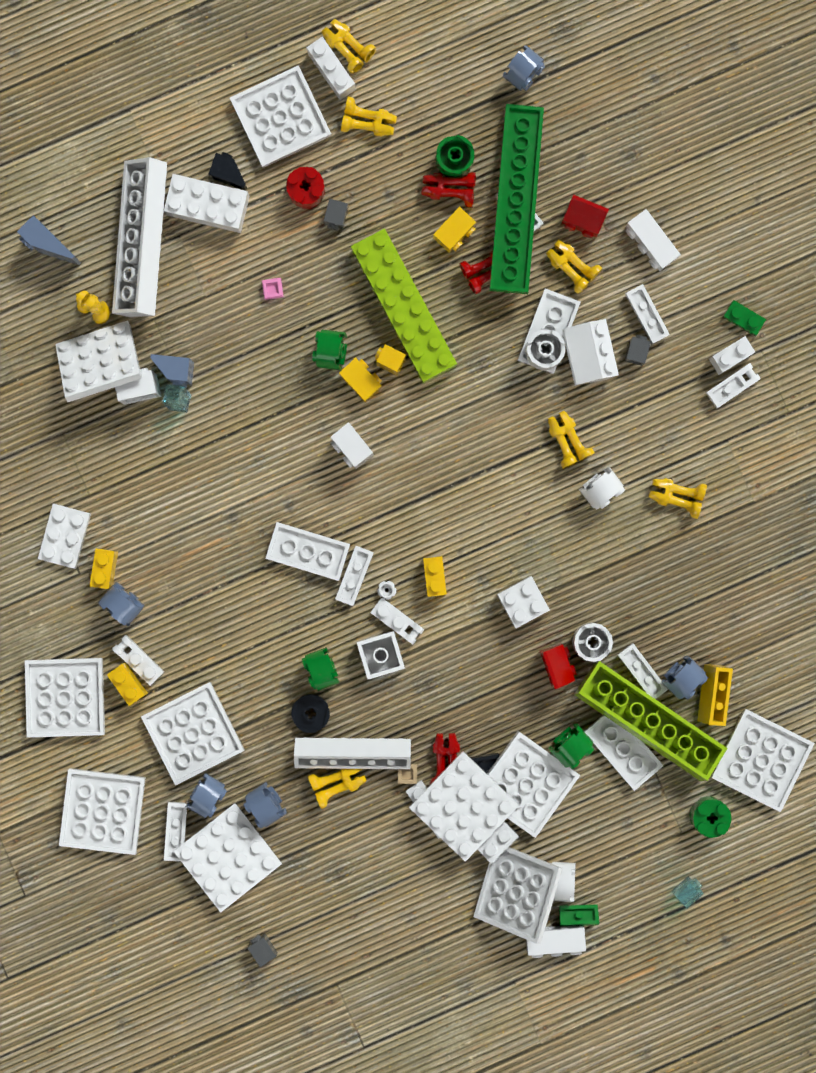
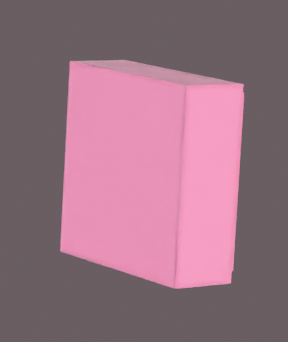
(272, 288)

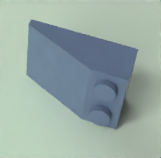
(38, 237)

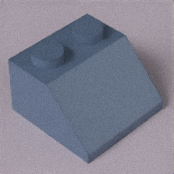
(176, 369)

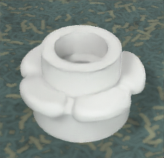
(386, 595)

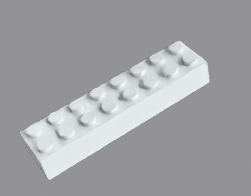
(139, 237)

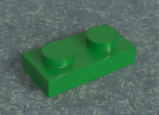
(744, 318)
(579, 915)

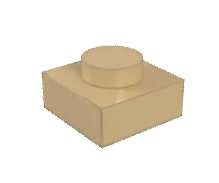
(408, 776)

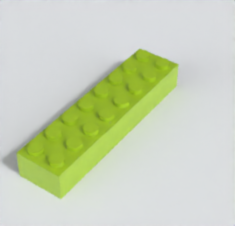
(403, 306)
(650, 721)

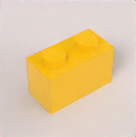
(455, 230)
(390, 359)
(360, 379)
(103, 568)
(434, 576)
(127, 684)

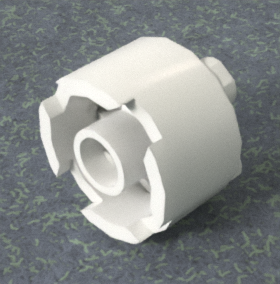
(543, 360)
(602, 488)
(600, 649)
(566, 884)

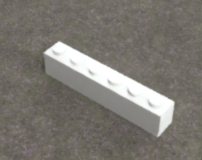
(352, 753)

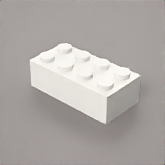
(206, 203)

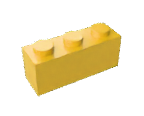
(715, 695)

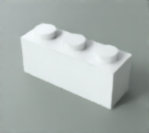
(331, 68)
(652, 240)
(558, 941)

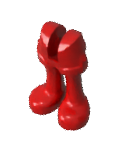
(440, 181)
(469, 270)
(441, 752)

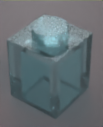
(176, 398)
(688, 891)

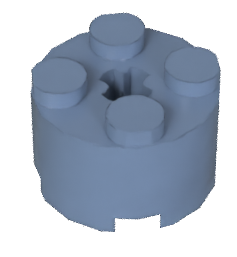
(524, 68)
(121, 604)
(684, 678)
(206, 795)
(264, 805)

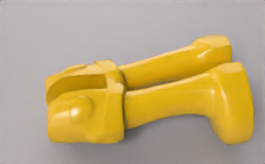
(343, 34)
(376, 126)
(569, 256)
(89, 303)
(560, 432)
(662, 499)
(347, 784)

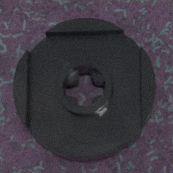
(320, 708)

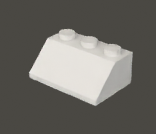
(590, 352)

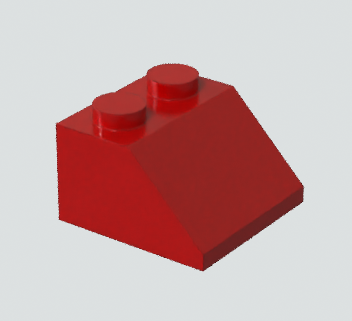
(584, 216)
(558, 666)

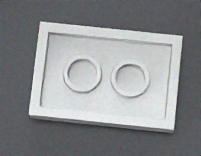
(64, 536)
(498, 842)

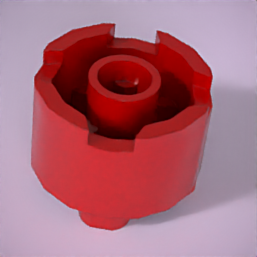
(305, 176)

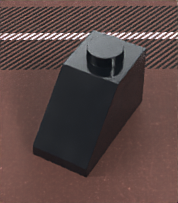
(226, 171)

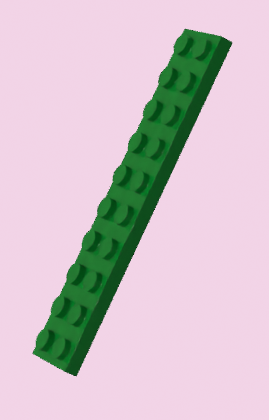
(516, 199)

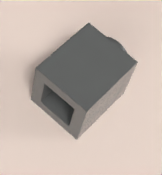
(336, 214)
(637, 350)
(262, 949)

